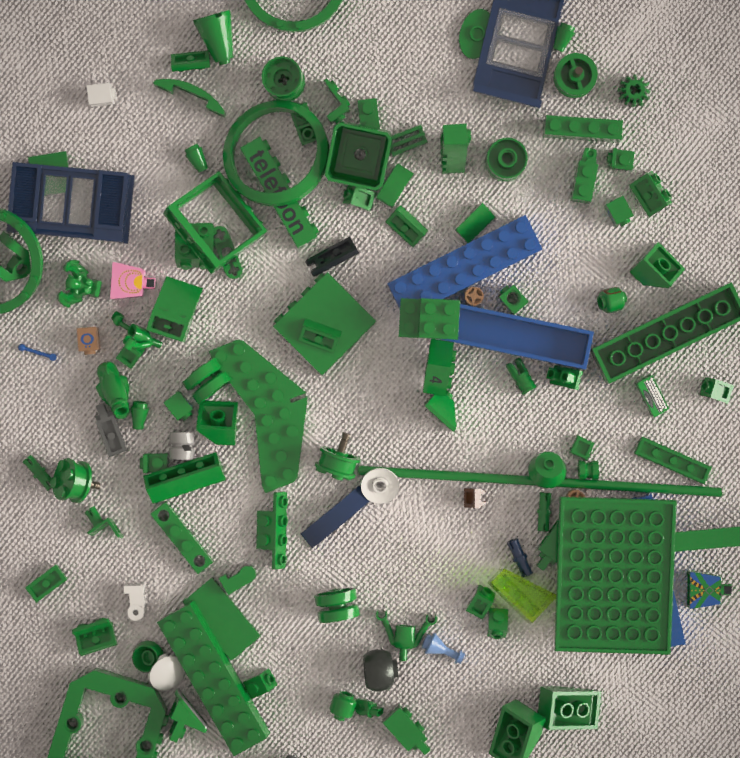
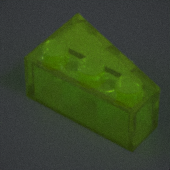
(522, 595)

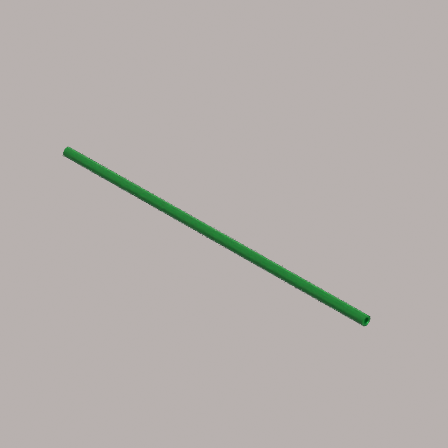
(567, 483)

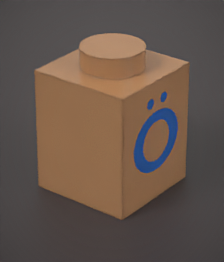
(88, 340)

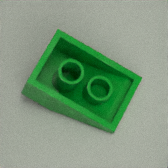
(569, 707)
(516, 731)

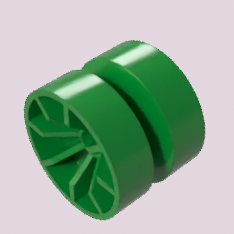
(506, 159)

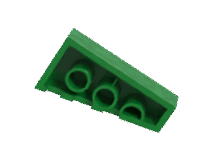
(453, 146)

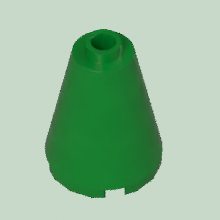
(217, 35)

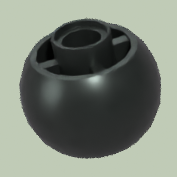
(379, 670)

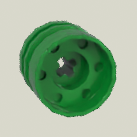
(273, 76)

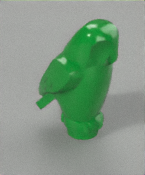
(113, 389)

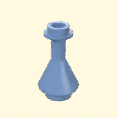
(434, 645)

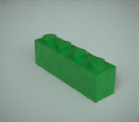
(582, 128)
(184, 478)

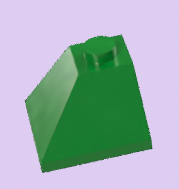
(657, 268)
(443, 409)
(218, 421)

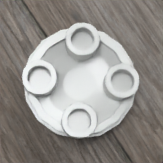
(166, 673)

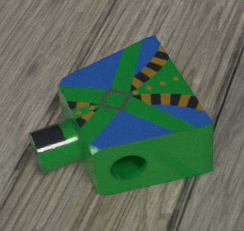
(705, 589)

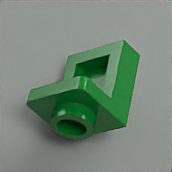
(129, 357)
(497, 623)
(260, 683)

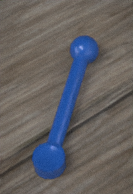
(52, 357)

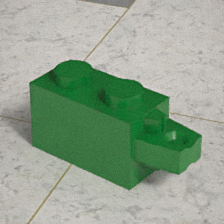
(585, 177)
(549, 547)
(406, 730)

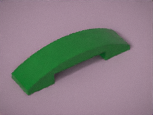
(170, 84)

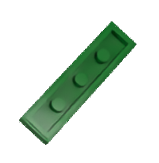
(672, 460)

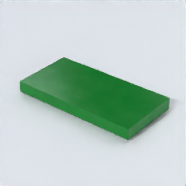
(224, 618)

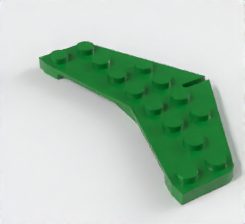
(276, 418)

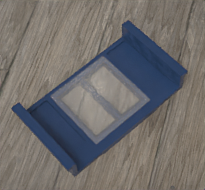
(517, 50)
(72, 201)

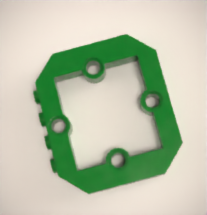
(111, 684)

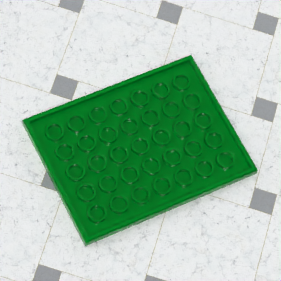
(615, 575)

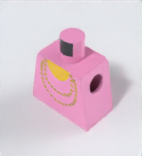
(129, 282)

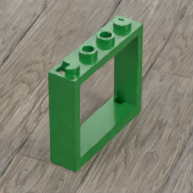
(194, 240)

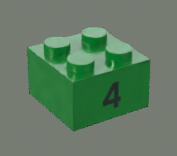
(439, 367)

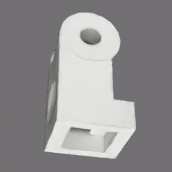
(137, 600)

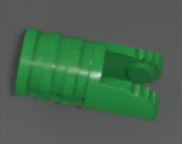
(523, 380)

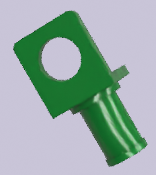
(99, 524)

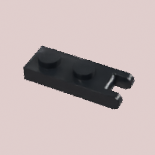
(332, 256)

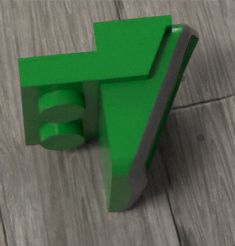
(184, 714)

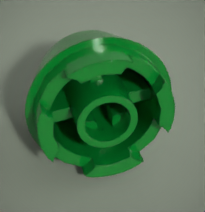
(547, 470)

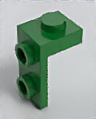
(338, 114)

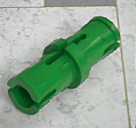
(38, 471)
(544, 511)

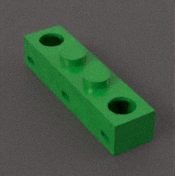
(182, 537)

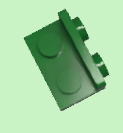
(651, 193)

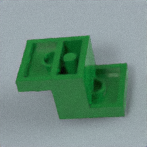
(429, 318)

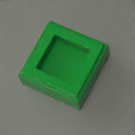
(581, 447)

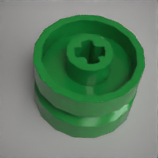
(205, 378)
(336, 606)

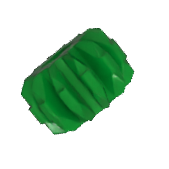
(630, 84)

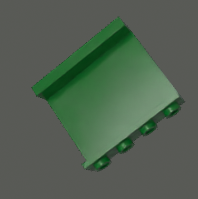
(331, 306)

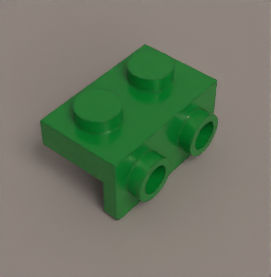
(94, 636)

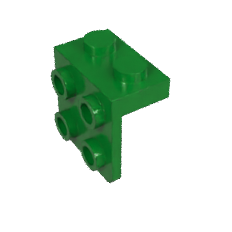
(184, 256)

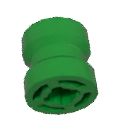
(588, 470)

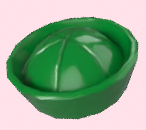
(144, 661)

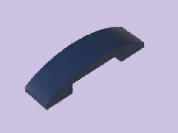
(335, 517)

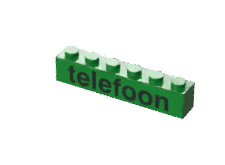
(273, 181)

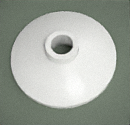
(380, 493)

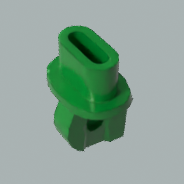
(368, 708)

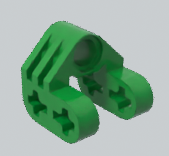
(21, 257)

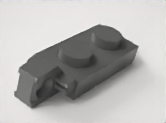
(110, 431)

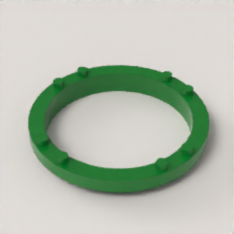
(294, 26)
(302, 188)
(36, 260)

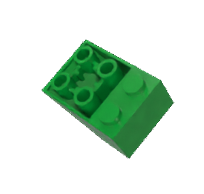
(174, 309)

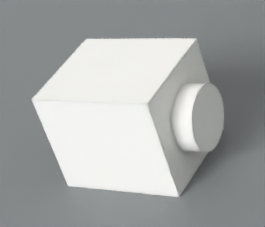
(101, 94)

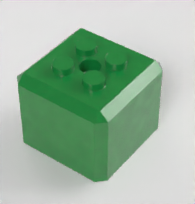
(346, 168)

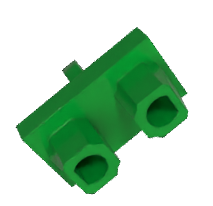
(564, 377)

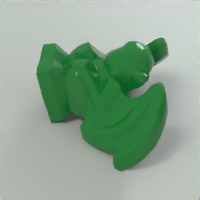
(78, 284)

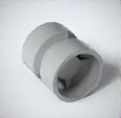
(181, 445)

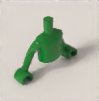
(136, 335)
(404, 635)

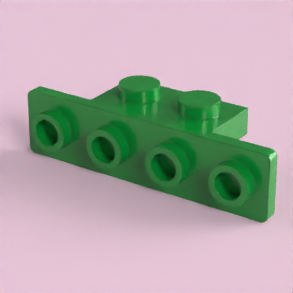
(272, 530)

